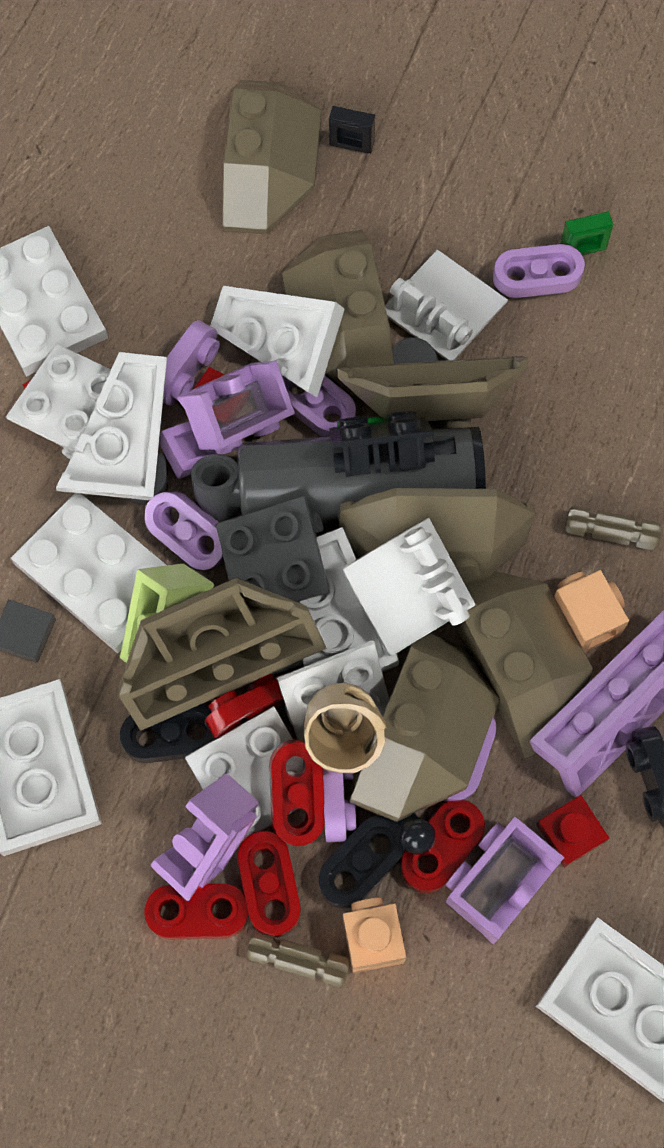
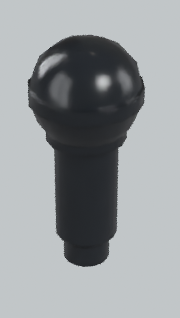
(416, 835)

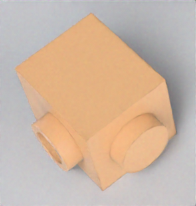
(592, 608)
(373, 935)

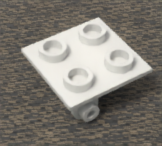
(443, 305)
(60, 397)
(409, 587)
(354, 666)
(246, 757)

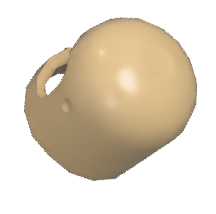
(340, 727)

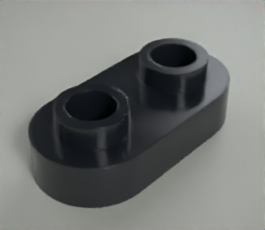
(171, 736)
(647, 757)
(361, 862)

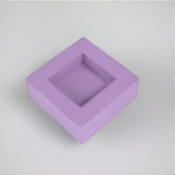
(181, 448)

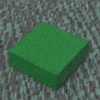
(588, 233)

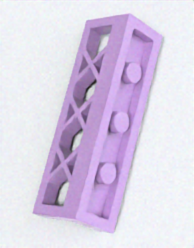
(602, 716)

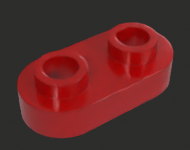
(233, 710)
(294, 791)
(449, 848)
(270, 884)
(196, 915)

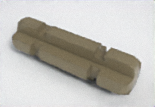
(613, 527)
(298, 959)

